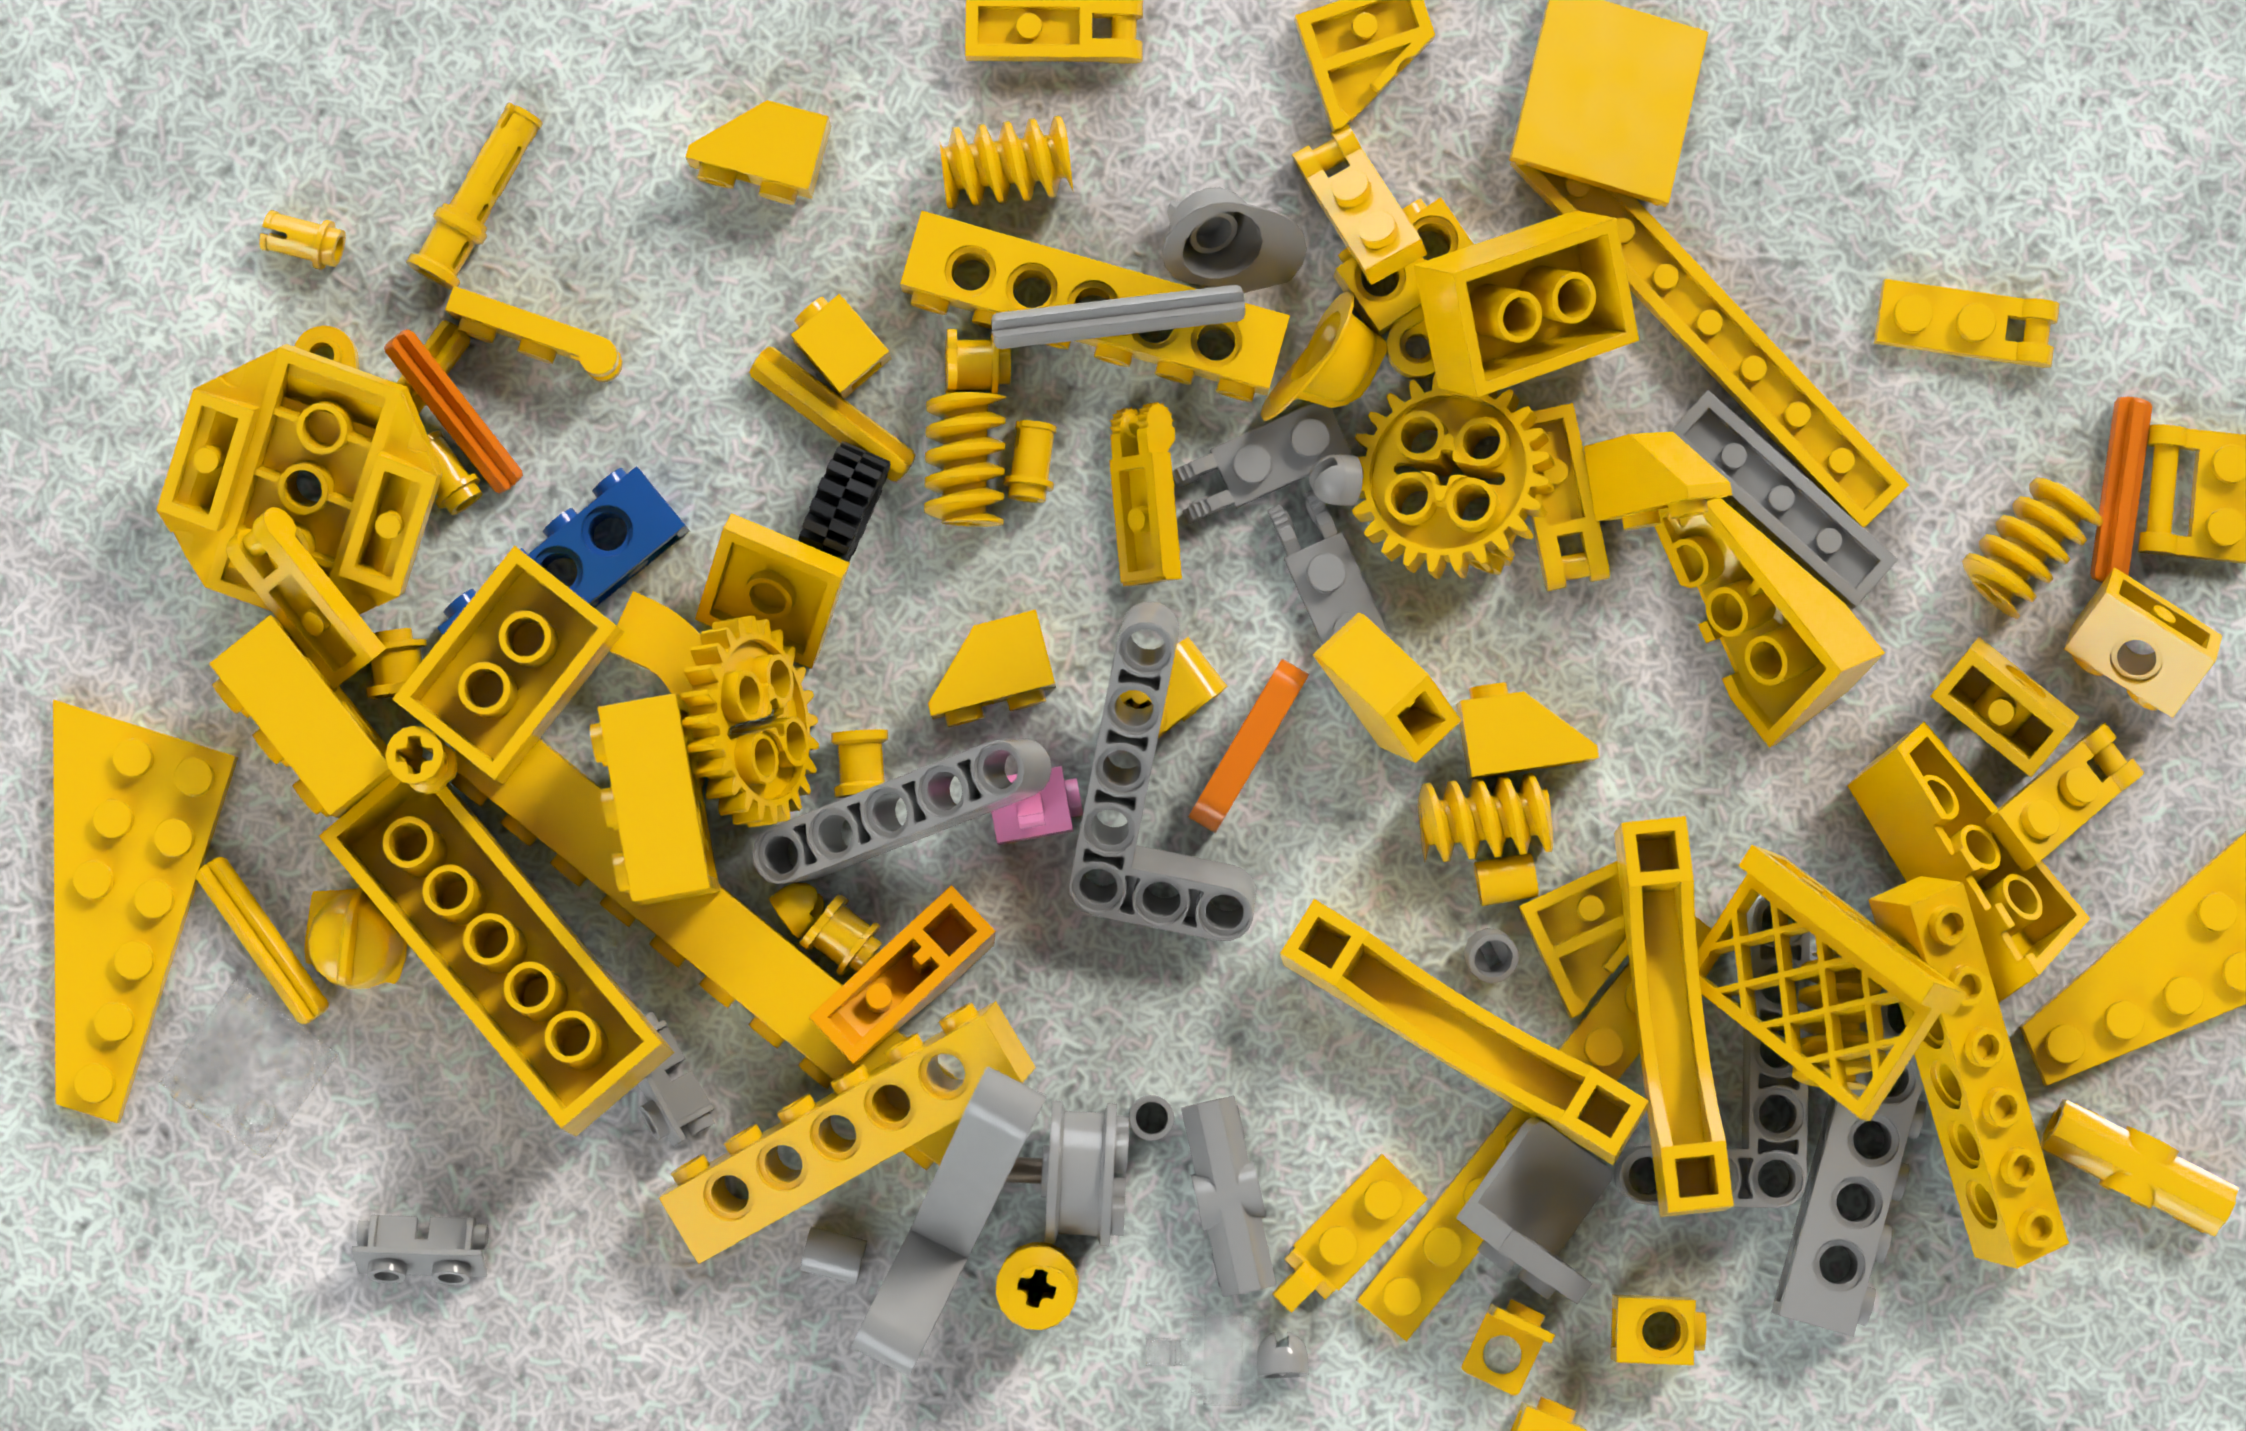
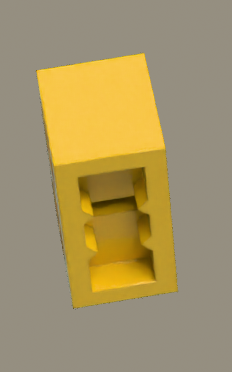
(1384, 311)

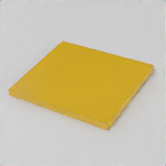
(1609, 97)

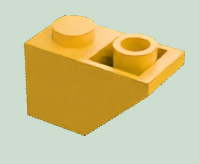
(766, 147)
(1647, 475)
(994, 665)
(1386, 689)

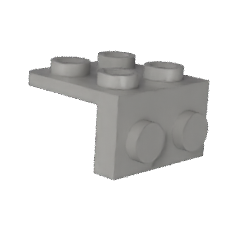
(1535, 1205)

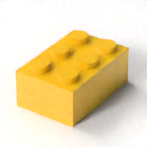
(1526, 303)
(508, 665)
(301, 718)
(654, 800)

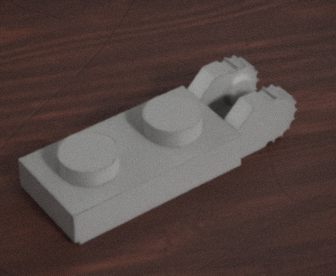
(1264, 459)
(1325, 572)

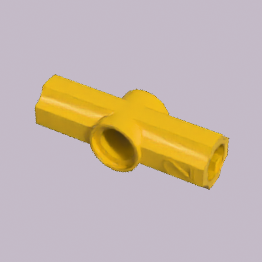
(2139, 1167)

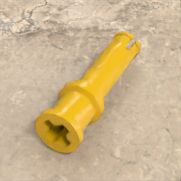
(463, 220)

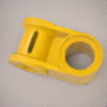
(1190, 687)

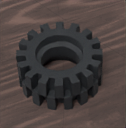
(844, 501)

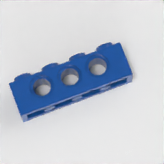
(600, 573)

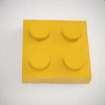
(775, 581)

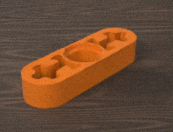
(1248, 745)

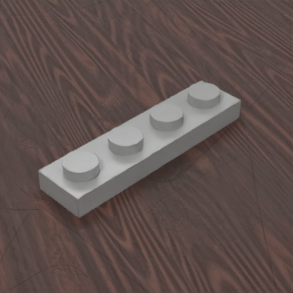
(1786, 502)

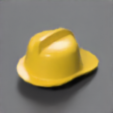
(1334, 364)
(352, 940)

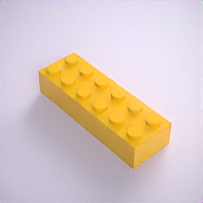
(498, 948)

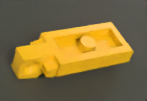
(1349, 1233)

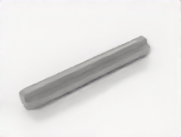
(1118, 316)

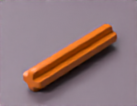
(453, 411)
(2121, 486)

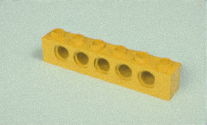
(945, 243)
(1975, 1081)
(715, 1219)

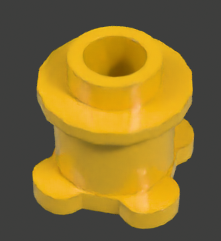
(975, 364)
(395, 663)
(843, 936)

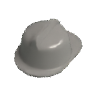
(1226, 242)

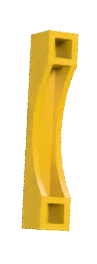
(1670, 1020)
(1462, 1034)

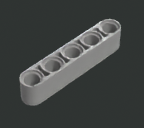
(927, 806)

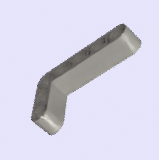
(1126, 791)
(1759, 1083)
(949, 1220)

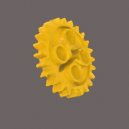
(1439, 527)
(738, 679)

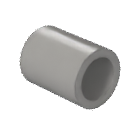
(1151, 1136)
(833, 1255)

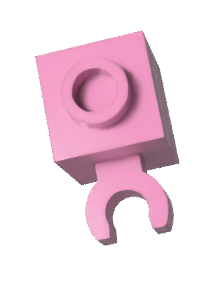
(1041, 814)

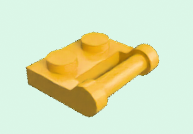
(2217, 495)

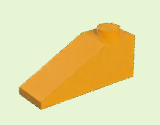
(905, 975)

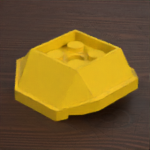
(312, 414)

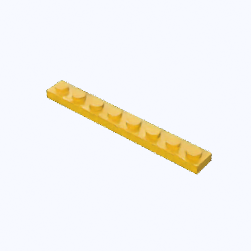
(1735, 351)
(1441, 1244)

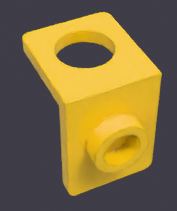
(1524, 1327)

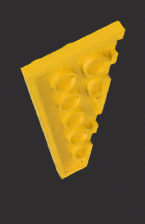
(127, 851)
(2156, 979)

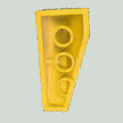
(1781, 628)

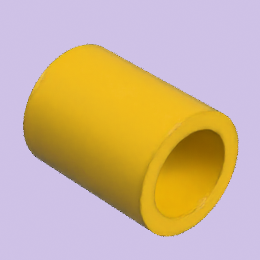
(1506, 879)

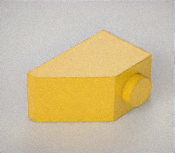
(1516, 734)

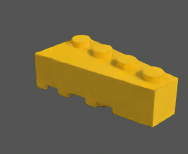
(1935, 828)

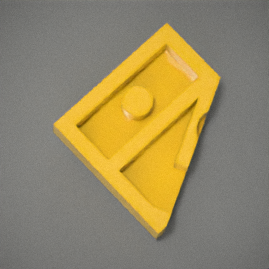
(1360, 50)
(1579, 934)

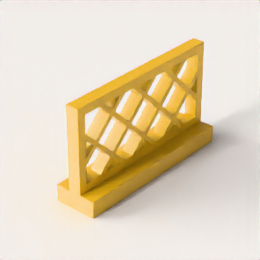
(1860, 945)

